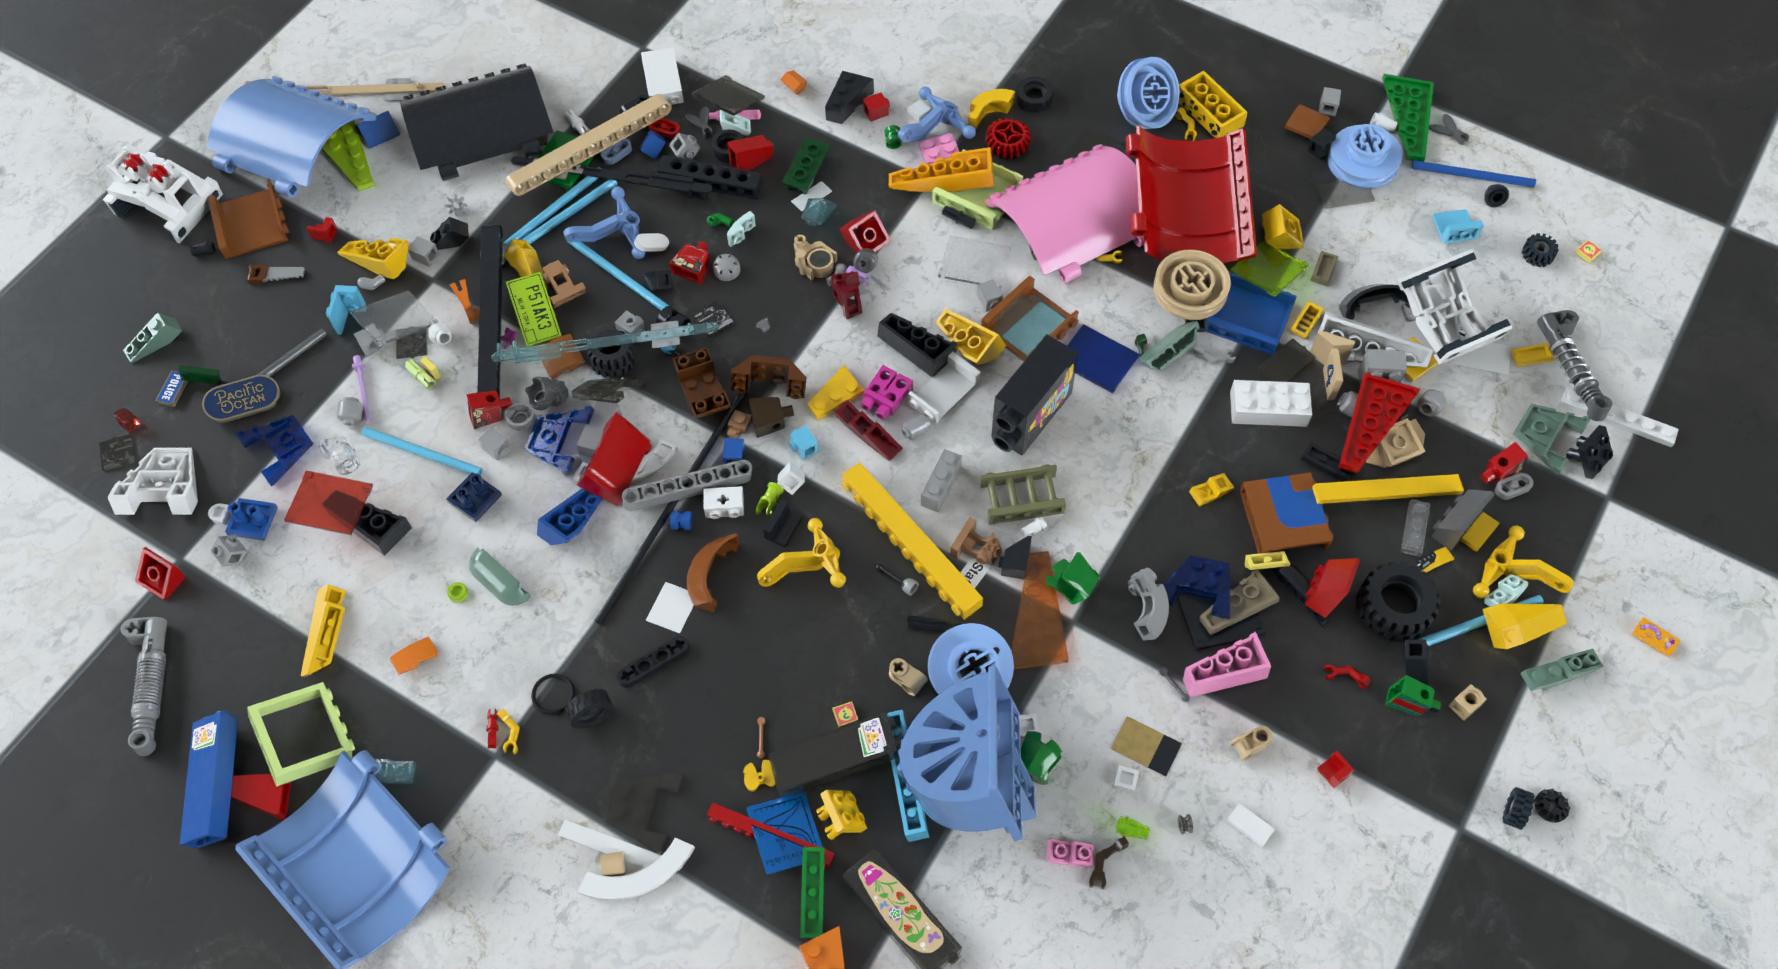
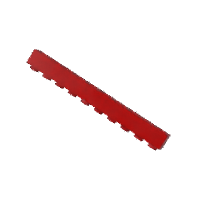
(741, 823)

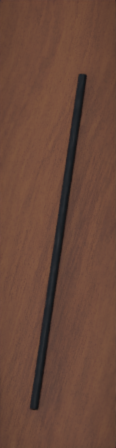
(667, 511)

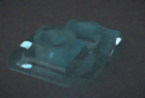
(396, 772)

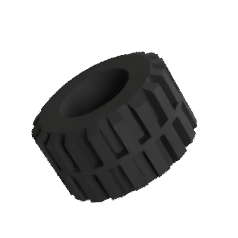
(613, 364)

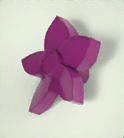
(508, 337)

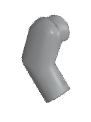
(370, 284)

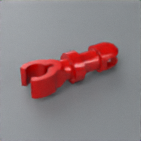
(492, 728)

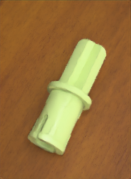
(420, 374)

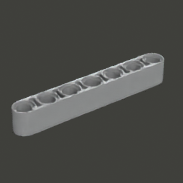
(680, 492)

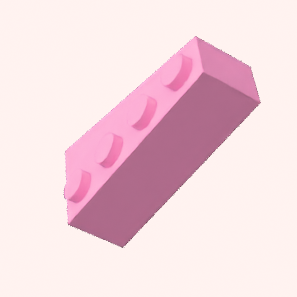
(1228, 668)

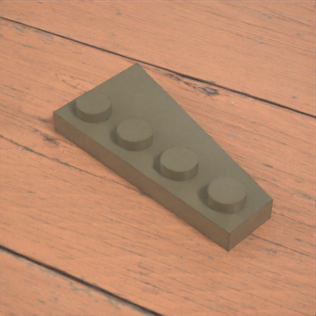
(1245, 600)

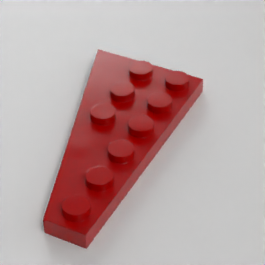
(1375, 413)

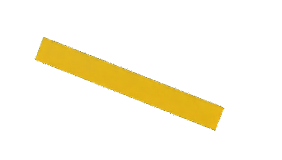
(1387, 488)

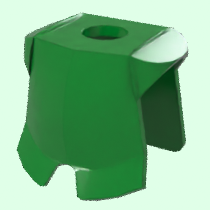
(1073, 579)
(1039, 757)

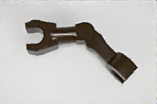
(1098, 873)

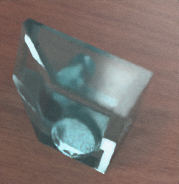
(817, 211)

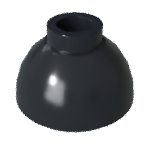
(1496, 195)

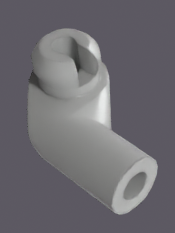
(840, 268)

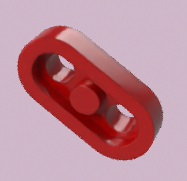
(665, 128)

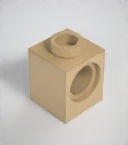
(1462, 707)

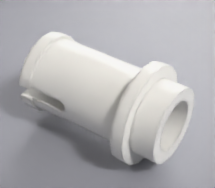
(1034, 527)

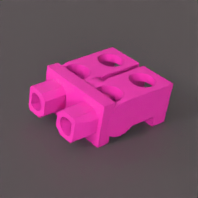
(886, 392)

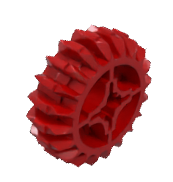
(1008, 138)

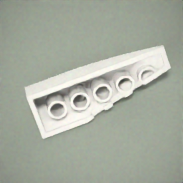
(1372, 338)

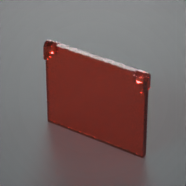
(328, 502)

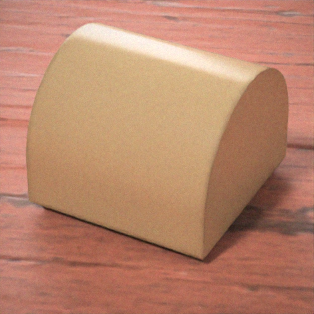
(613, 864)

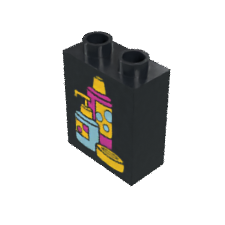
(1033, 395)

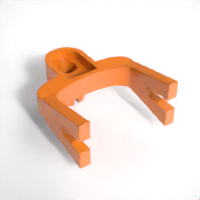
(472, 314)

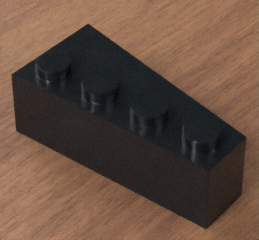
(916, 344)
(381, 528)

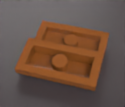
(1306, 121)
(568, 361)

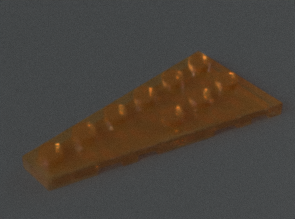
(1039, 627)

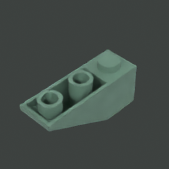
(156, 334)

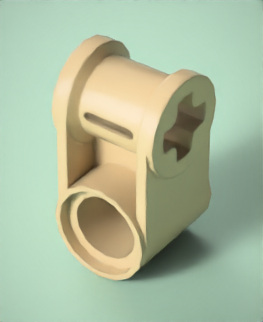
(909, 679)
(1248, 744)

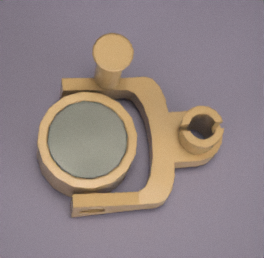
(819, 258)

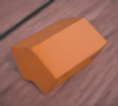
(794, 81)

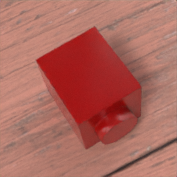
(876, 106)

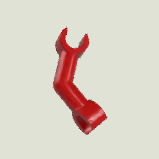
(1362, 680)

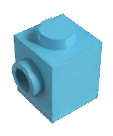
(803, 442)

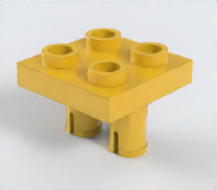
(843, 811)

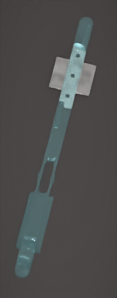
(661, 335)

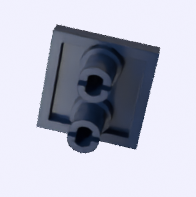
(474, 496)

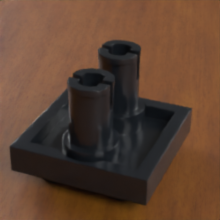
(1592, 451)

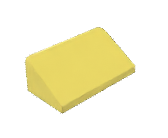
(1266, 560)

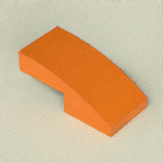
(410, 656)

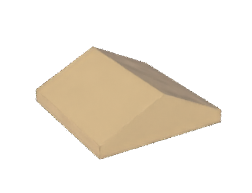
(1326, 341)

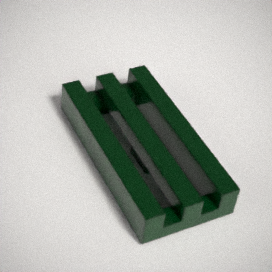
(199, 374)

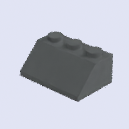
(1461, 517)

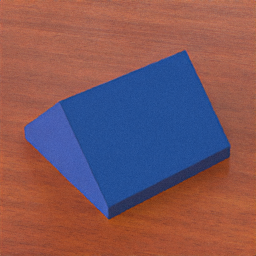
(378, 131)

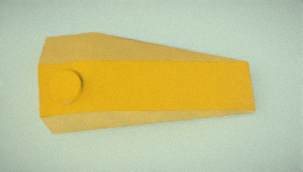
(379, 257)
(1519, 623)

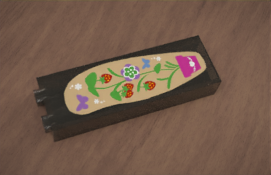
(901, 913)

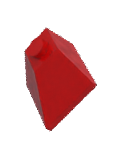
(865, 232)

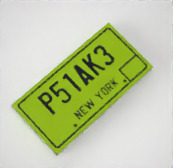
(533, 309)

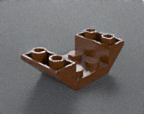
(770, 370)
(700, 383)

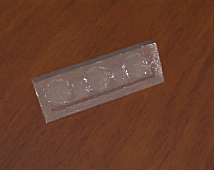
(1415, 528)

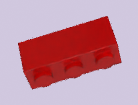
(1331, 584)

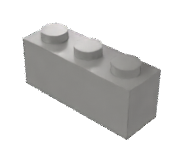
(593, 431)
(941, 480)

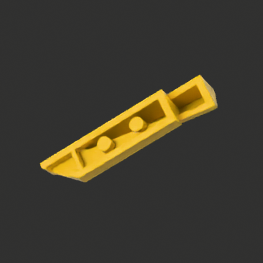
(324, 629)

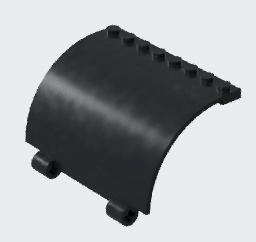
(476, 120)

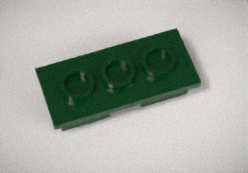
(806, 165)

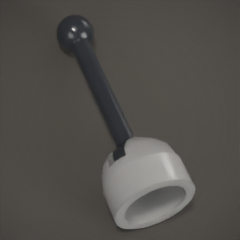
(908, 585)

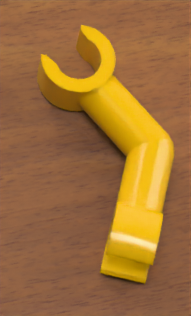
(1191, 122)
(1110, 257)
(506, 718)

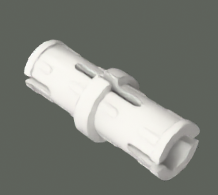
(576, 122)

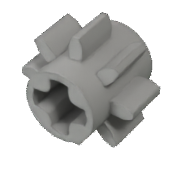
(460, 203)

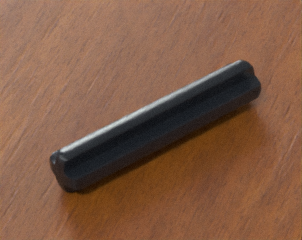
(930, 623)

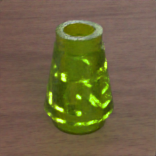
(1131, 828)

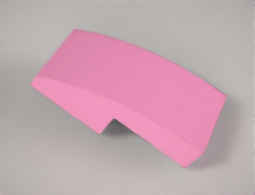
(1070, 854)

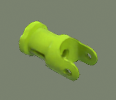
(770, 498)

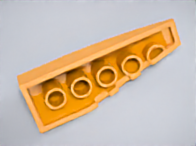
(957, 173)

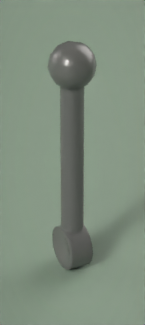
(1164, 672)

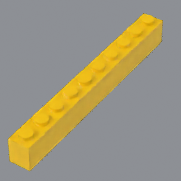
(912, 541)

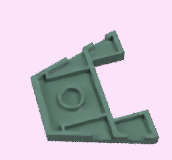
(1540, 428)

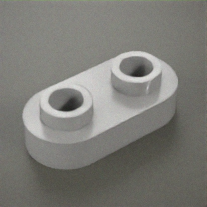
(1512, 486)

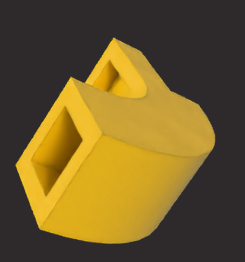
(990, 101)

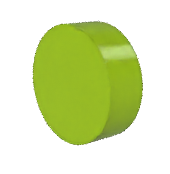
(457, 592)

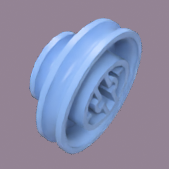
(1160, 91)
(1365, 156)
(952, 644)

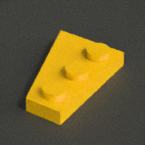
(835, 393)

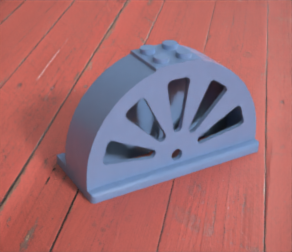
(967, 758)

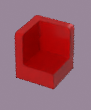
(323, 231)
(1335, 769)

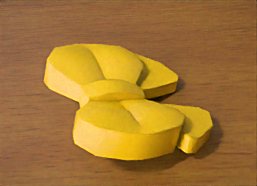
(753, 779)

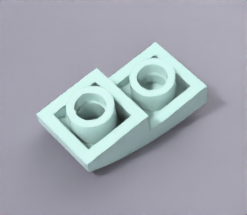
(743, 224)
(1508, 591)

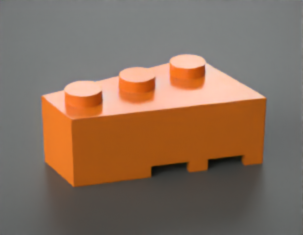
(824, 951)

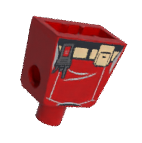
(691, 262)
(486, 408)
(1505, 464)

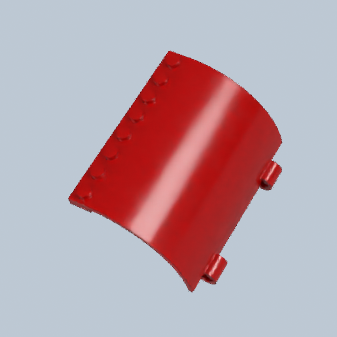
(1193, 196)

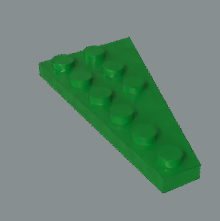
(1411, 109)

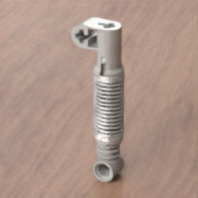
(151, 634)

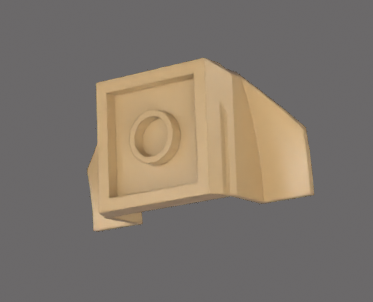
(1399, 445)

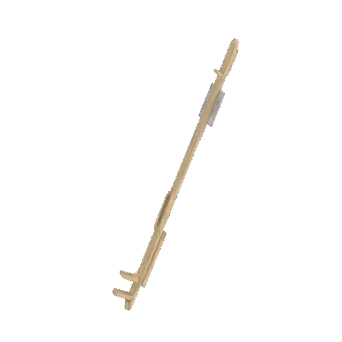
(393, 89)

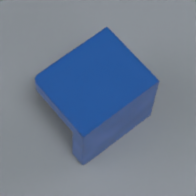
(652, 144)
(733, 449)

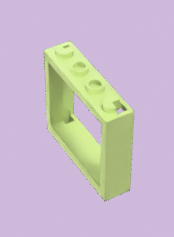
(310, 766)

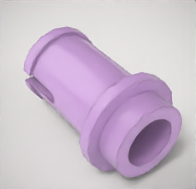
(860, 274)

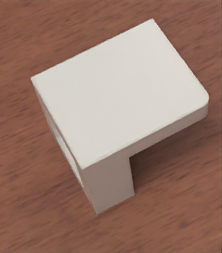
(791, 478)

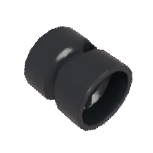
(670, 314)

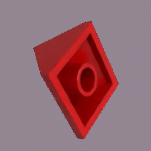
(158, 574)

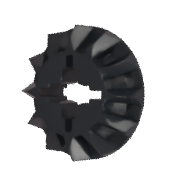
(1542, 805)

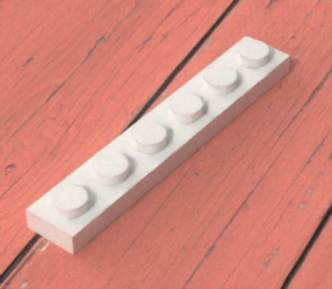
(1625, 420)

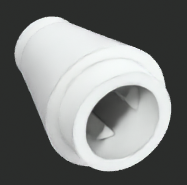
(1383, 121)

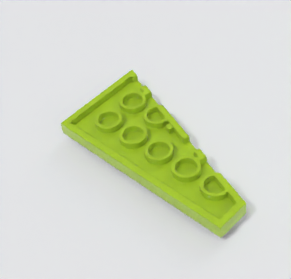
(347, 153)

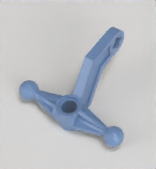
(942, 111)
(625, 221)

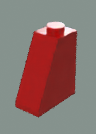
(749, 152)
(261, 794)

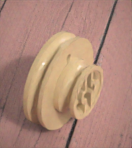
(1191, 284)

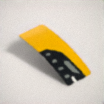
(1434, 559)

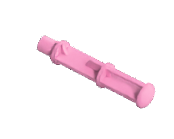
(749, 114)

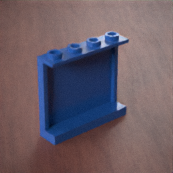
(1252, 316)

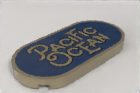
(241, 398)

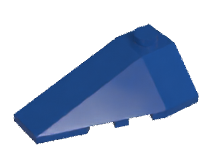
(567, 518)

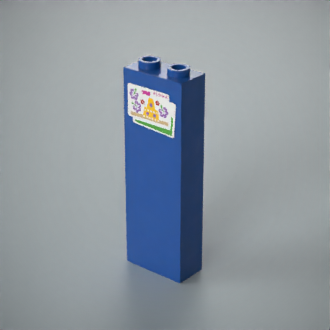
(209, 780)

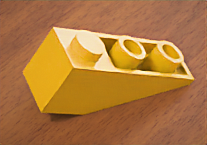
(523, 258)

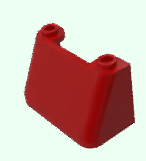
(615, 460)

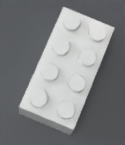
(1270, 403)

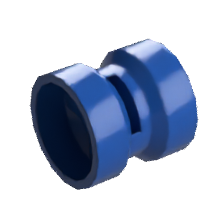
(681, 520)

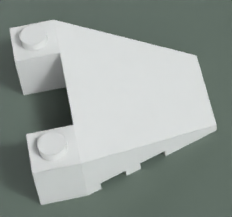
(161, 477)

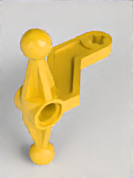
(823, 555)
(1522, 568)

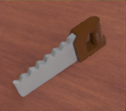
(272, 273)

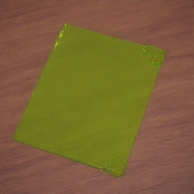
(1270, 270)

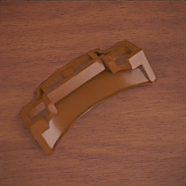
(701, 566)

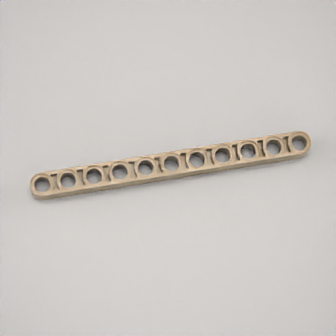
(588, 145)

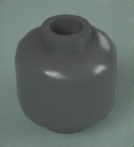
(865, 260)

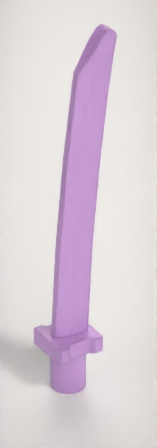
(358, 366)

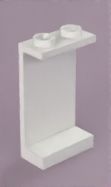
(662, 74)
(945, 389)

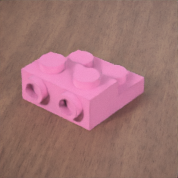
(938, 147)

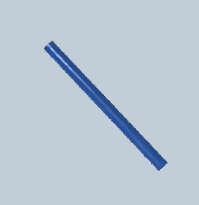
(1471, 173)

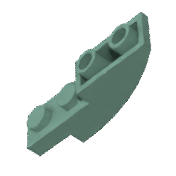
(1562, 670)

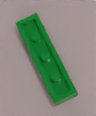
(812, 892)

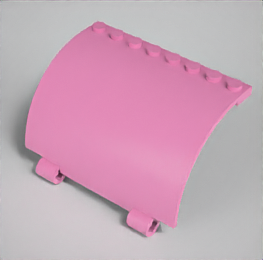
(1075, 209)

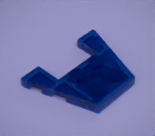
(550, 433)
(285, 440)
(1203, 578)

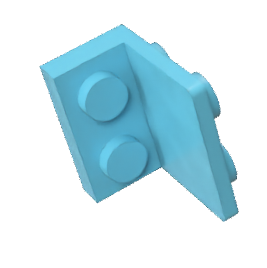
(1457, 226)
(342, 302)

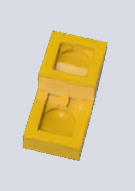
(1211, 490)

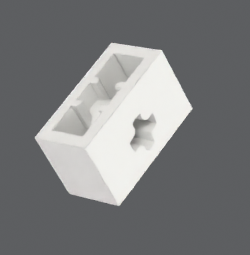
(716, 497)

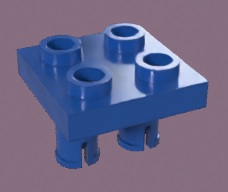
(250, 518)

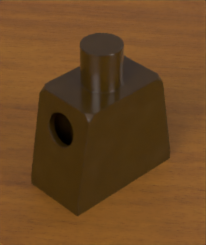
(769, 415)

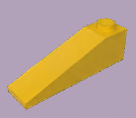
(973, 340)

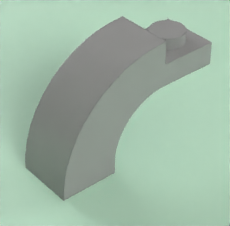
(1155, 606)

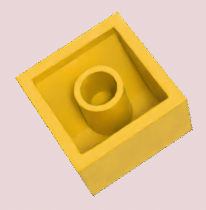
(1282, 229)

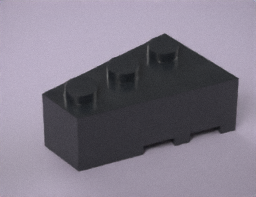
(847, 95)

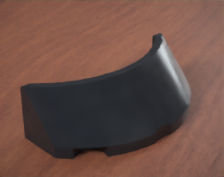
(1370, 293)

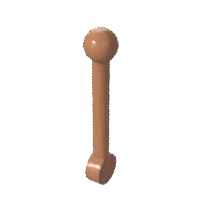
(761, 722)

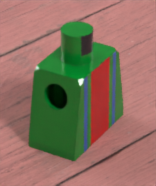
(1412, 697)

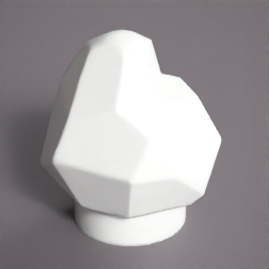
(440, 333)

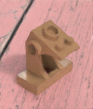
(565, 291)
(968, 538)

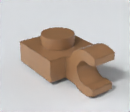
(738, 423)

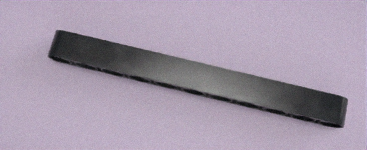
(490, 307)

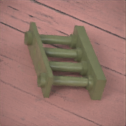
(1018, 511)

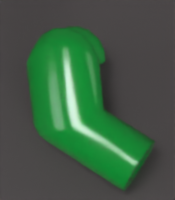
(718, 219)

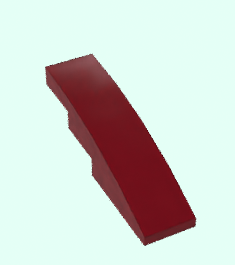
(869, 432)

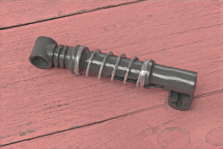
(1556, 329)

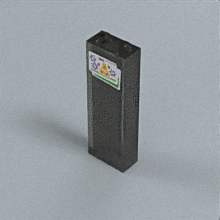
(835, 754)

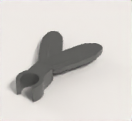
(702, 122)
(1450, 129)

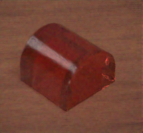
(127, 420)

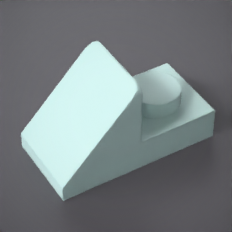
(735, 123)

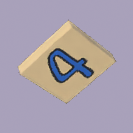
(1333, 374)

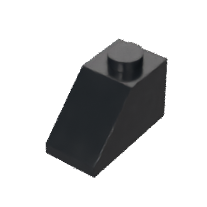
(1015, 559)

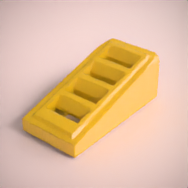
(1313, 308)

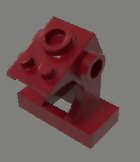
(846, 286)

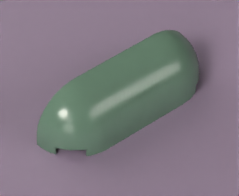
(1171, 346)
(496, 578)

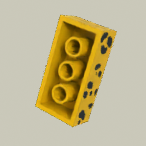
(1211, 105)

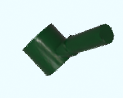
(1139, 342)

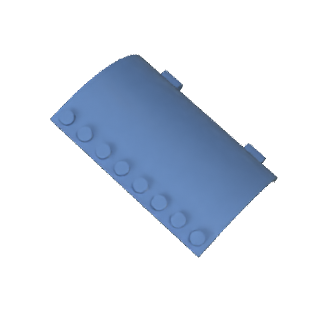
(277, 130)
(350, 863)

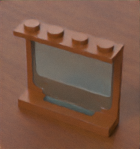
(1026, 318)

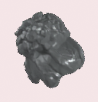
(546, 393)

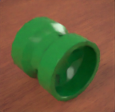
(891, 134)

